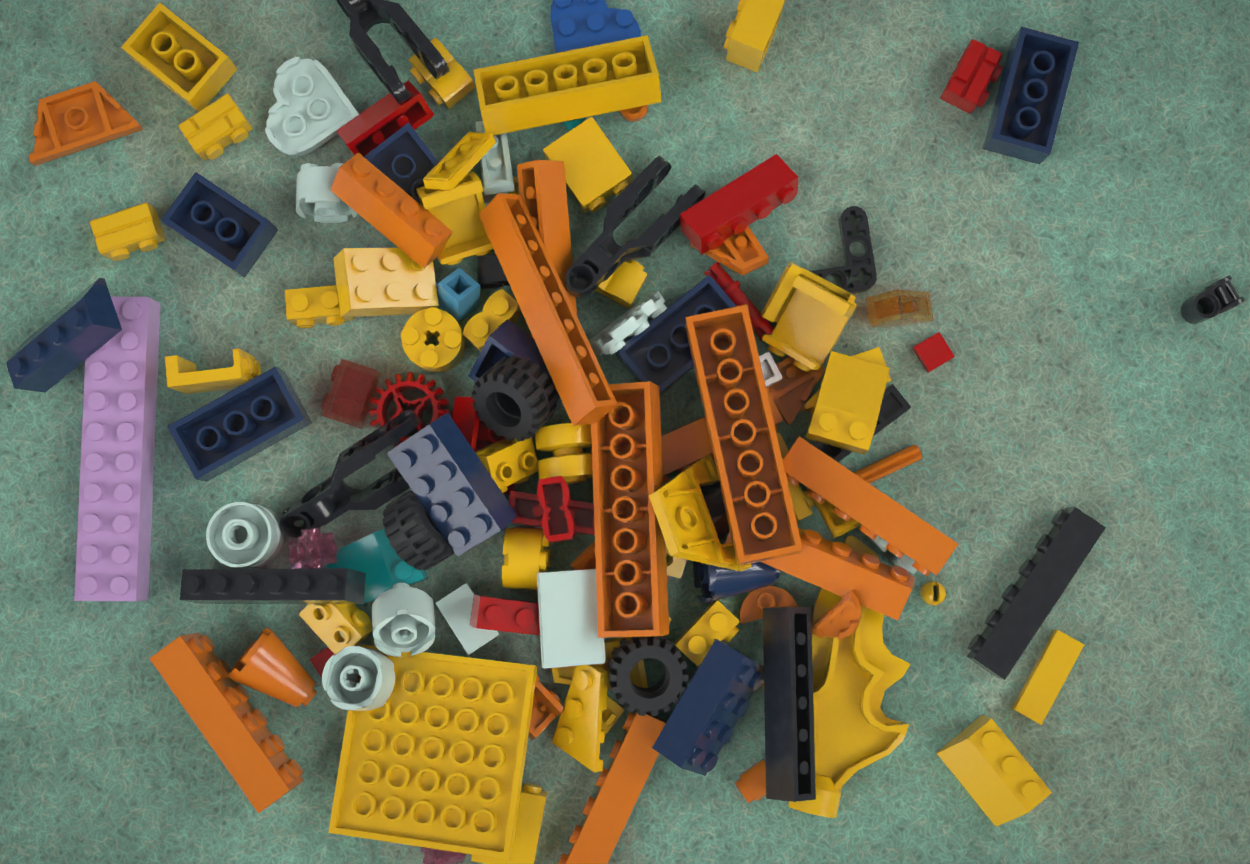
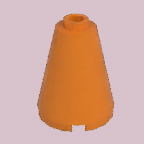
(274, 671)

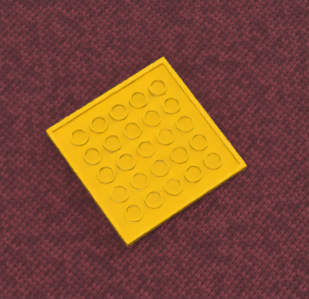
(439, 756)

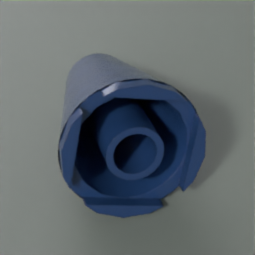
(721, 582)

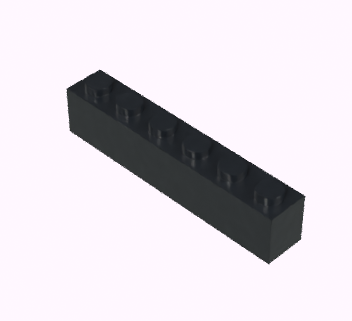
(273, 586)
(1035, 592)
(788, 704)

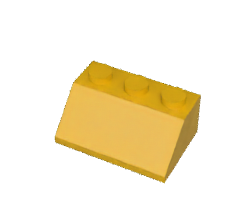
(993, 771)

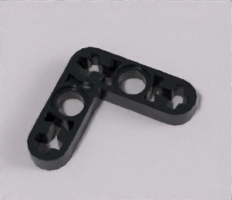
(854, 264)

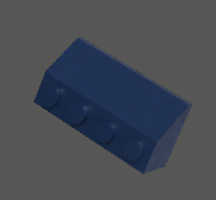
(65, 340)

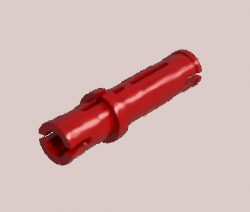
(732, 289)

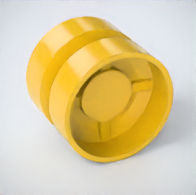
(568, 447)

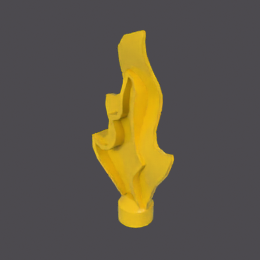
(847, 700)

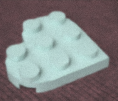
(307, 108)
(628, 324)

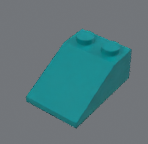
(379, 562)

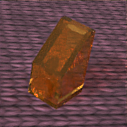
(899, 308)

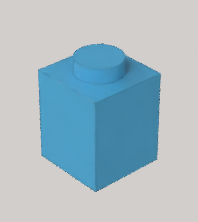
(458, 294)

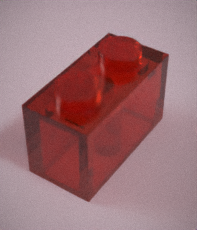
(350, 393)

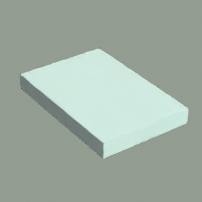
(569, 619)

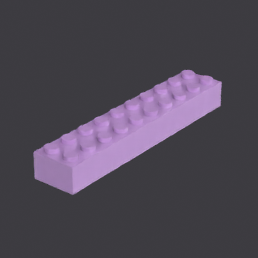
(119, 458)

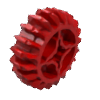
(394, 391)

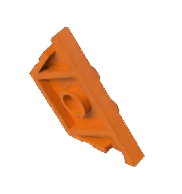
(78, 121)

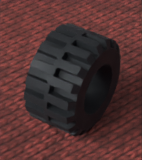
(514, 398)
(414, 533)
(654, 697)

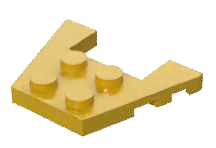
(687, 521)

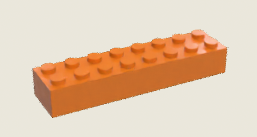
(743, 436)
(627, 532)

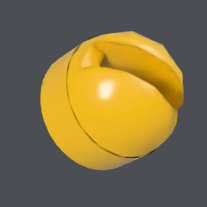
(928, 593)

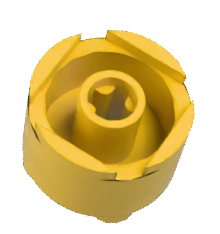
(417, 345)
(524, 557)

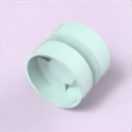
(244, 535)

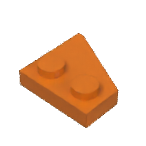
(740, 253)
(793, 389)

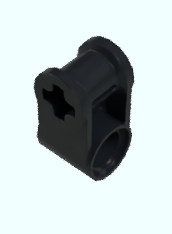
(490, 272)
(1214, 300)

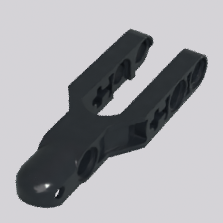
(366, 14)
(604, 254)
(334, 497)

